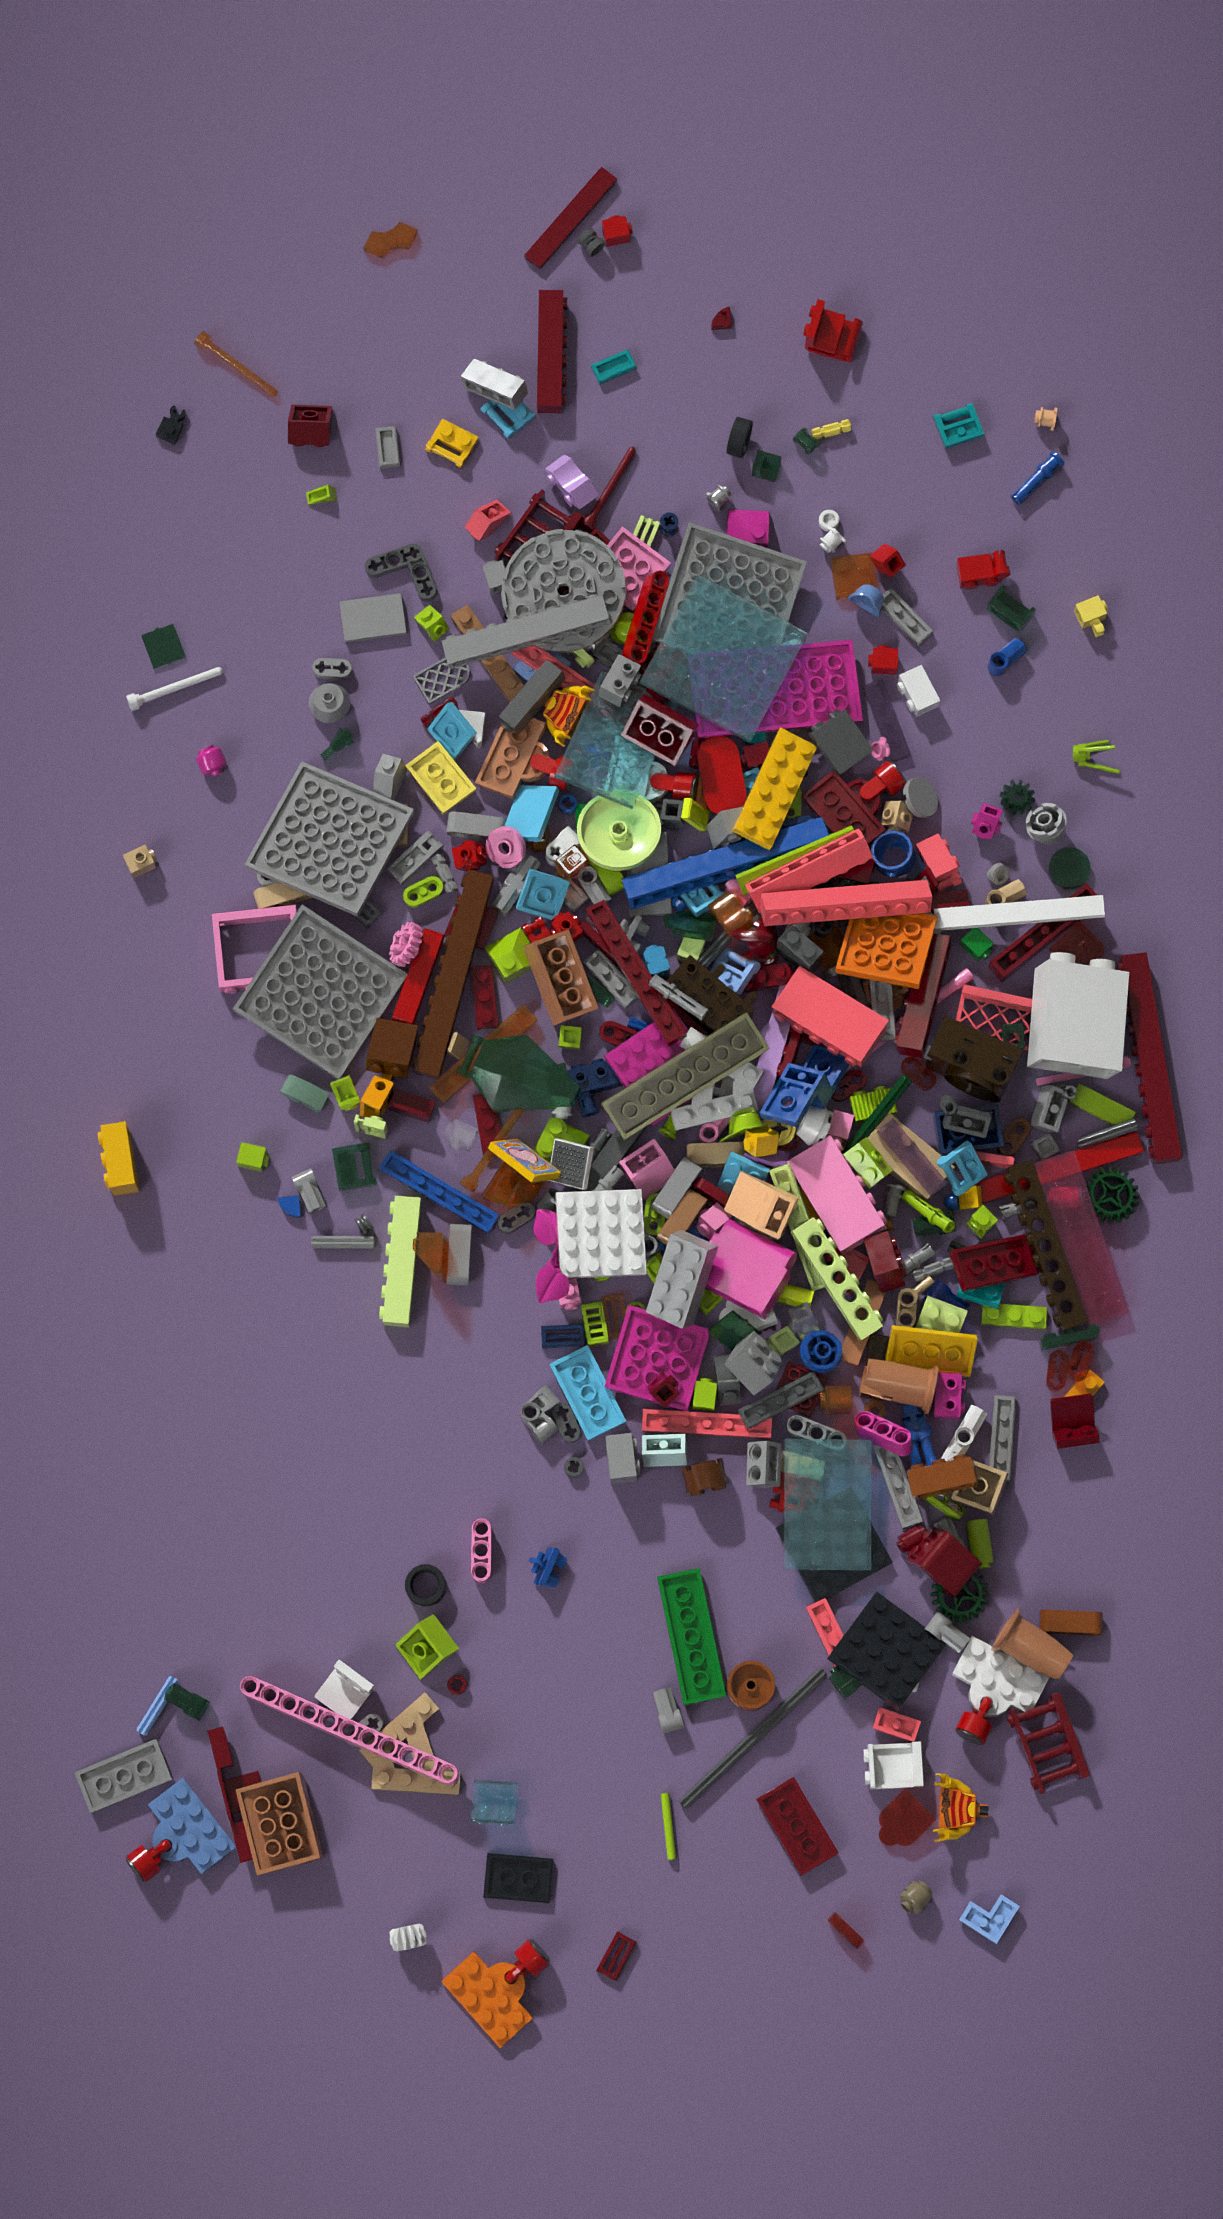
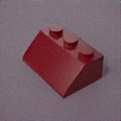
(659, 729)

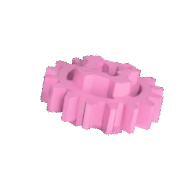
(405, 944)

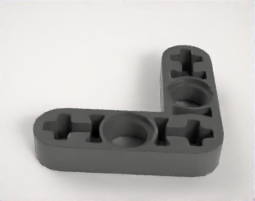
(412, 564)

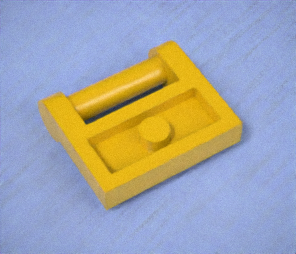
(455, 438)

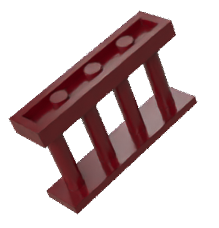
(537, 501)
(1070, 1745)

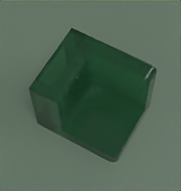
(766, 466)

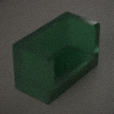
(1010, 610)

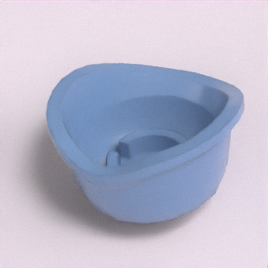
(868, 598)

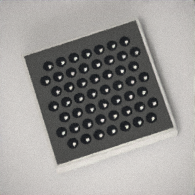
(573, 1161)

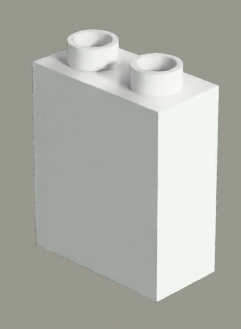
(1078, 1017)

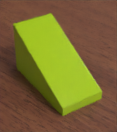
(321, 495)

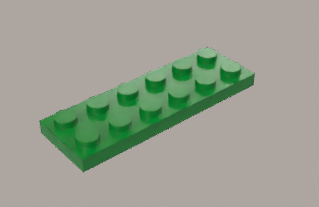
(691, 1636)

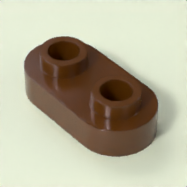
(1014, 1138)

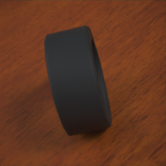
(739, 437)
(425, 1568)

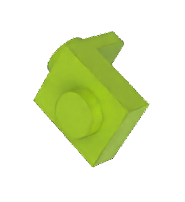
(432, 622)
(345, 1093)

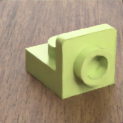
(783, 1341)

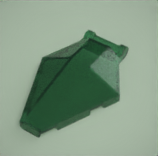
(517, 1075)

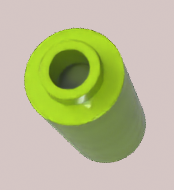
(980, 1541)

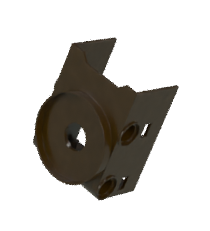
(971, 1067)

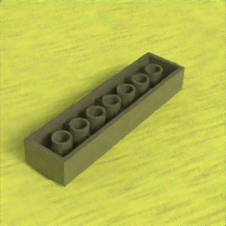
(685, 1076)

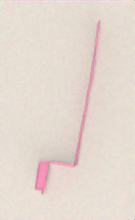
(1067, 1076)

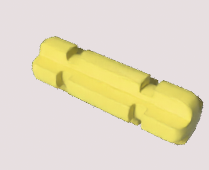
(831, 429)

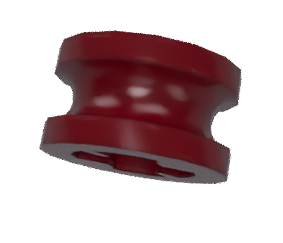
(451, 1681)

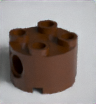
(705, 1476)

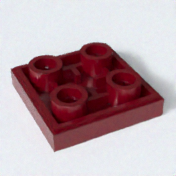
(793, 1372)

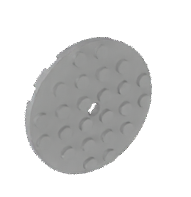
(570, 561)

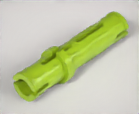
(934, 1215)

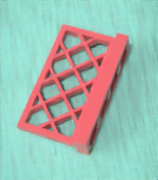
(996, 999)

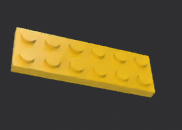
(774, 788)

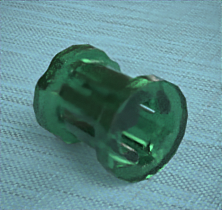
(806, 441)

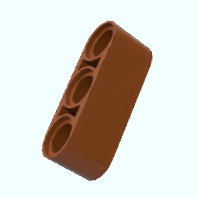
(1071, 1622)

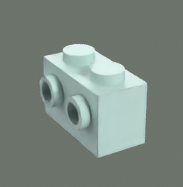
(664, 1450)

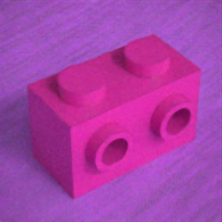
(948, 1396)

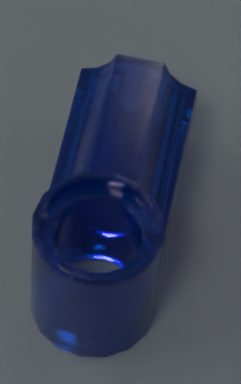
(943, 1292)

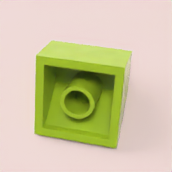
(426, 1646)

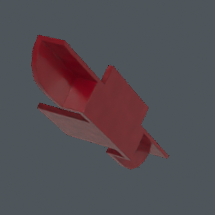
(224, 1760)

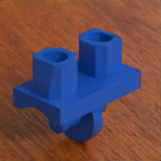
(544, 1564)

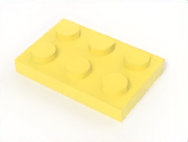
(440, 778)

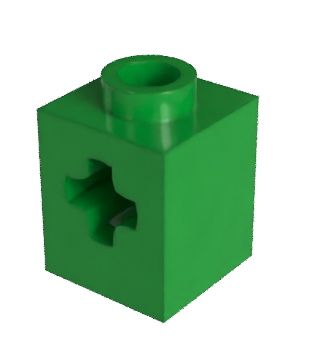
(977, 944)

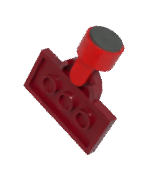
(854, 802)

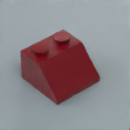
(309, 425)

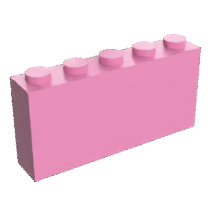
(837, 1194)

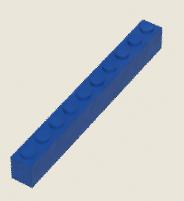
(715, 865)

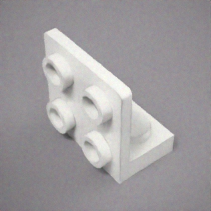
(344, 1690)

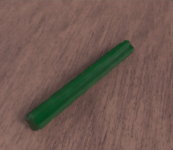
(880, 1111)

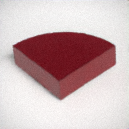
(722, 320)

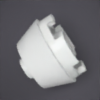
(814, 1125)

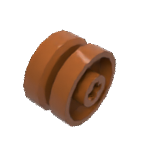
(747, 1698)

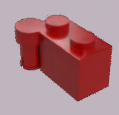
(982, 570)

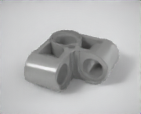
(541, 1425)

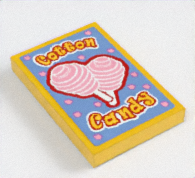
(524, 1160)

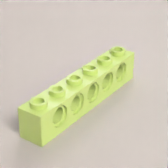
(802, 1236)

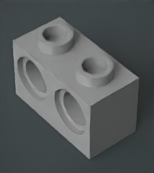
(763, 1464)

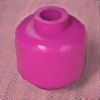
(211, 760)

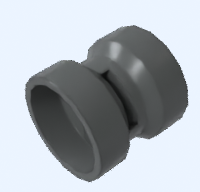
(591, 242)

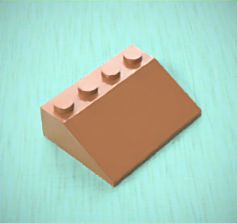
(280, 1823)

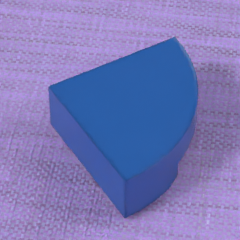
(290, 1205)

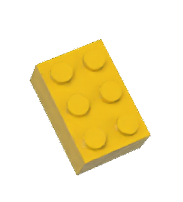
(118, 1158)

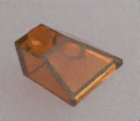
(510, 1188)
(433, 1251)

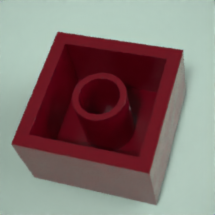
(886, 1261)

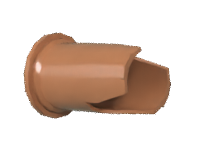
(900, 1383)
(1032, 1646)

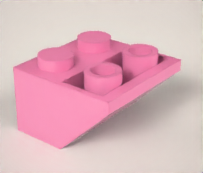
(647, 1168)

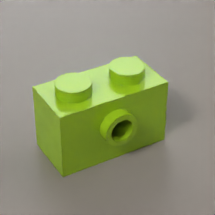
(868, 1162)

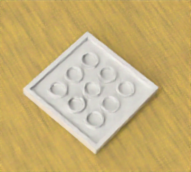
(601, 1233)

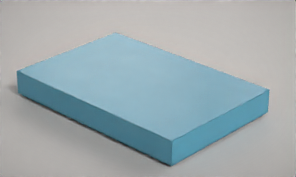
(532, 810)

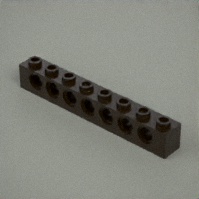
(1027, 1172)

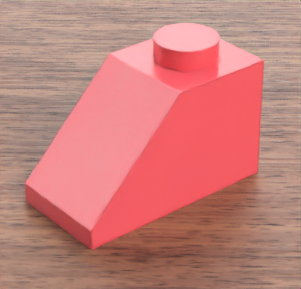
(487, 519)

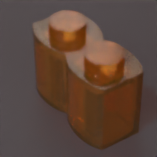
(730, 913)

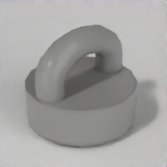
(998, 873)

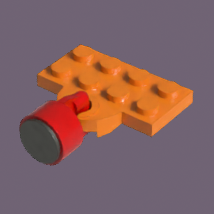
(494, 1992)

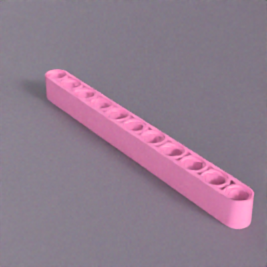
(342, 1723)

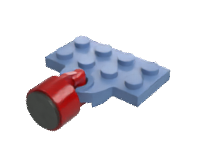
(184, 1833)

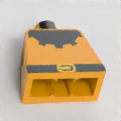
(377, 1096)

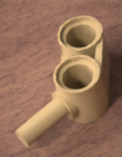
(910, 1309)

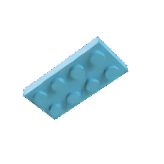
(585, 1392)

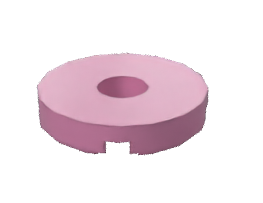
(516, 845)

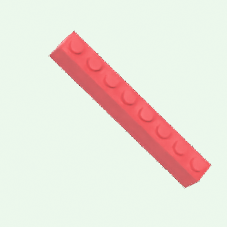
(845, 902)

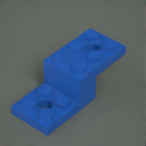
(805, 1087)

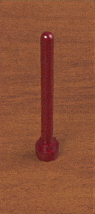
(589, 522)

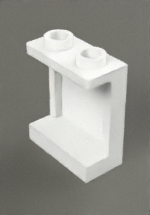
(894, 1765)

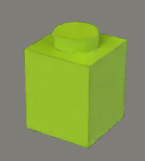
(252, 1157)
(705, 1395)

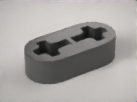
(519, 1222)
(562, 1425)

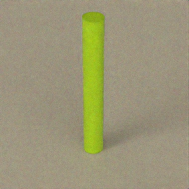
(668, 1826)

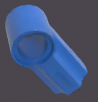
(1007, 656)

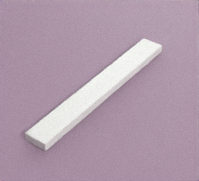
(1019, 913)

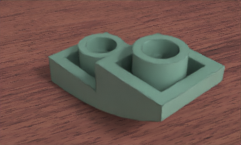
(304, 1092)

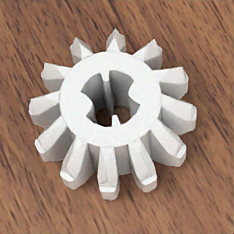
(408, 1937)

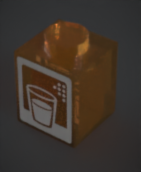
(570, 862)

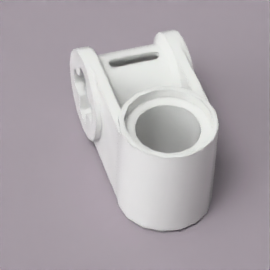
(560, 844)

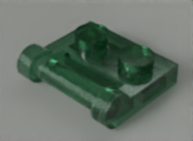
(347, 1170)

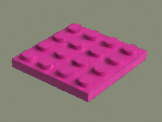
(642, 1055)
(651, 1347)

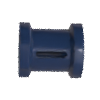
(665, 519)
(588, 1104)

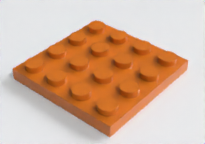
(887, 948)

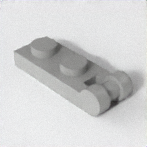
(414, 858)

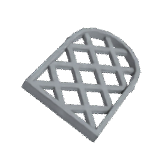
(443, 693)

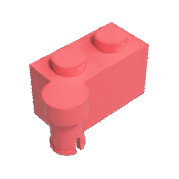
(936, 855)

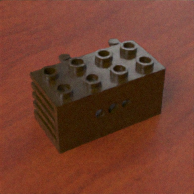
(711, 993)

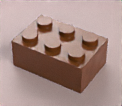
(942, 1477)

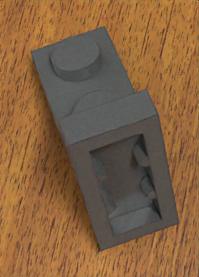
(850, 985)

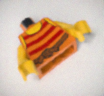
(565, 710)
(956, 1809)

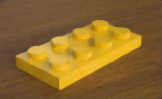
(932, 1348)

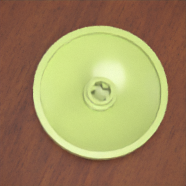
(618, 835)

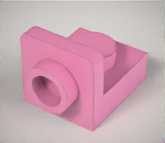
(572, 1298)

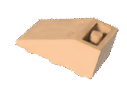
(761, 1205)

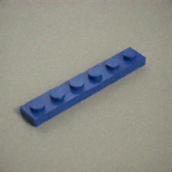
(439, 1192)

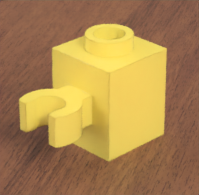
(1091, 614)

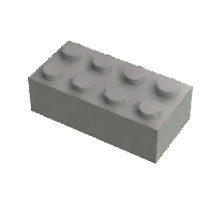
(682, 1279)

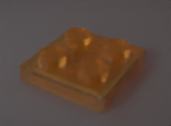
(851, 573)

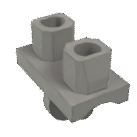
(637, 927)

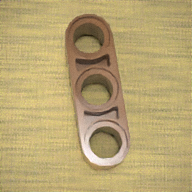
(683, 1215)

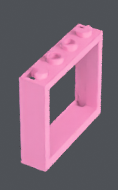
(237, 918)

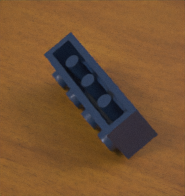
(595, 1076)

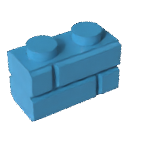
(656, 961)

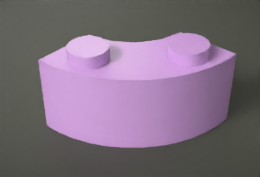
(571, 482)

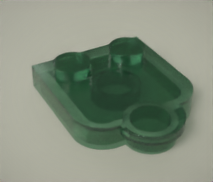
(689, 926)

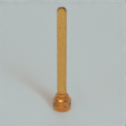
(204, 341)
(470, 1182)

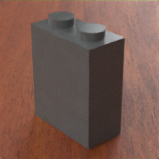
(840, 741)
(799, 950)

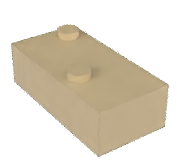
(899, 1171)

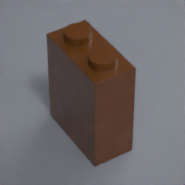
(391, 1047)

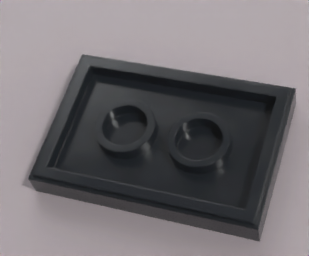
(518, 1878)

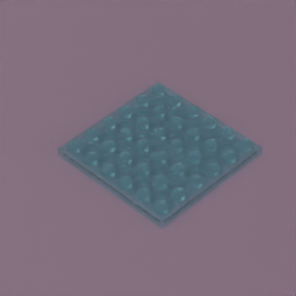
(723, 658)

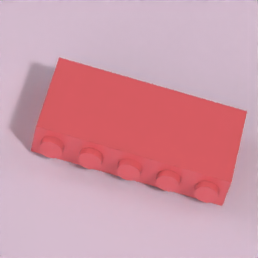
(830, 1017)

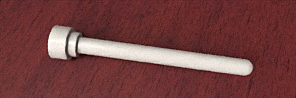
(136, 701)

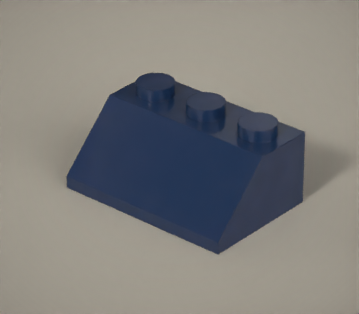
(950, 1140)

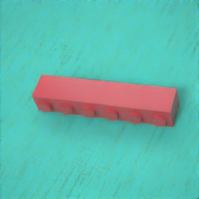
(813, 867)

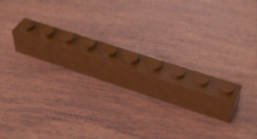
(453, 975)

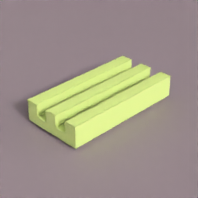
(648, 522)

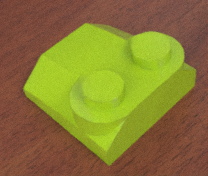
(559, 1129)

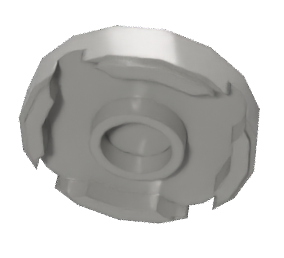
(920, 797)

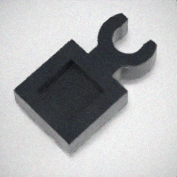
(170, 427)

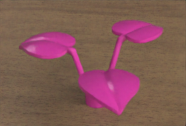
(550, 1283)

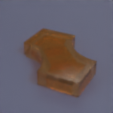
(382, 242)

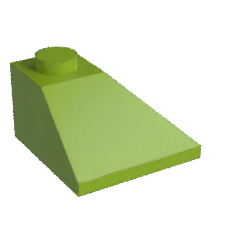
(509, 955)

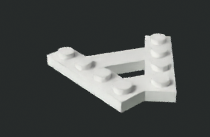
(703, 1107)

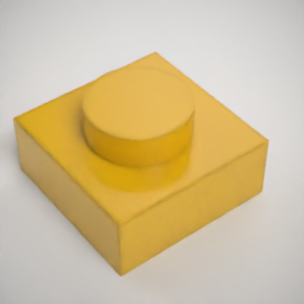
(971, 1198)

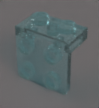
(494, 1802)

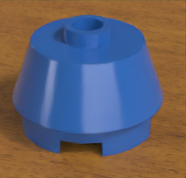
(821, 1351)

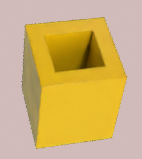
(761, 1141)

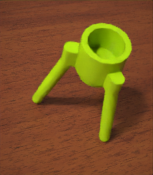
(1082, 753)

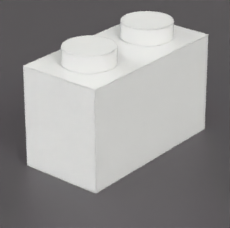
(918, 691)

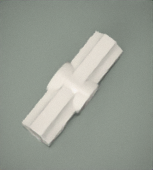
(970, 1426)

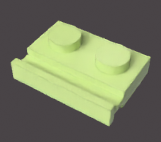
(373, 1126)

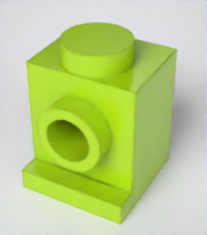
(982, 1222)

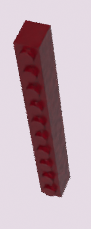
(1150, 1061)

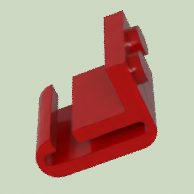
(831, 334)

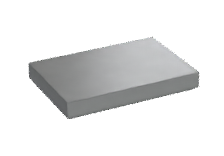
(372, 618)

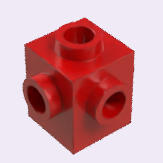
(469, 856)
(567, 920)

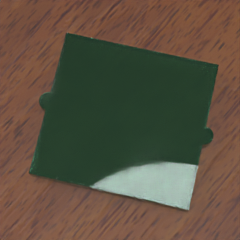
(163, 646)
(731, 1329)

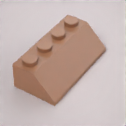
(560, 977)

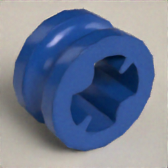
(562, 808)

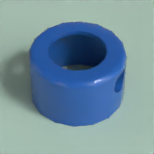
(886, 841)

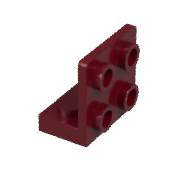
(1073, 1421)

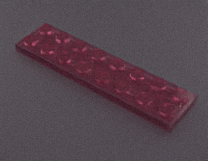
(1081, 1237)

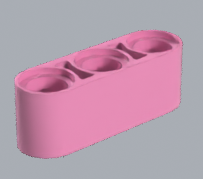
(481, 1561)

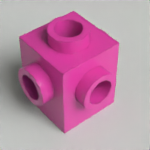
(987, 821)

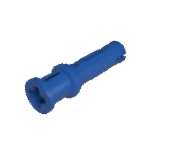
(1043, 472)

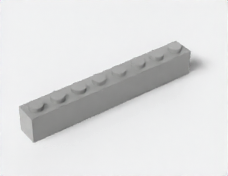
(525, 631)

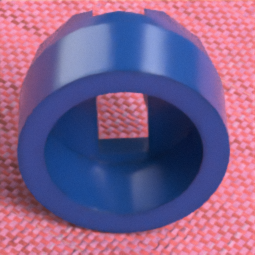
(679, 903)
(952, 1202)

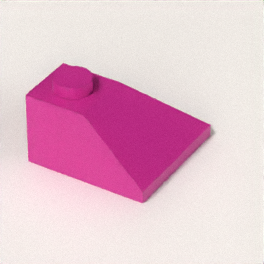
(749, 526)

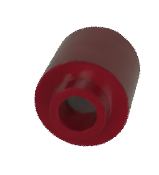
(910, 1539)

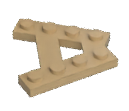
(410, 1727)

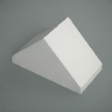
(477, 721)

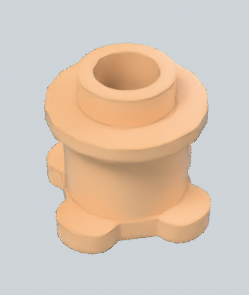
(1046, 418)

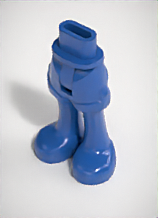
(920, 1432)

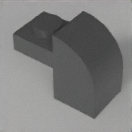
(670, 813)
(727, 1382)

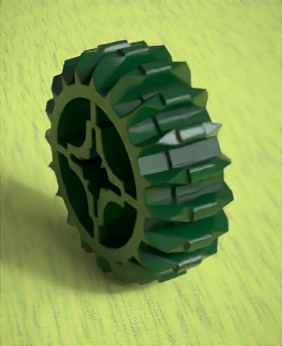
(1116, 1202)
(954, 1612)

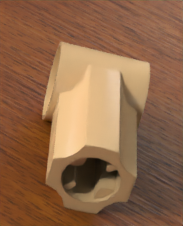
(1010, 893)

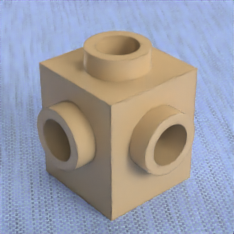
(896, 816)

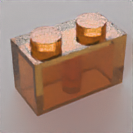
(836, 1400)

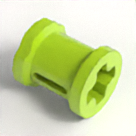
(668, 1129)

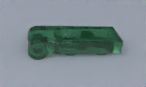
(1069, 1337)

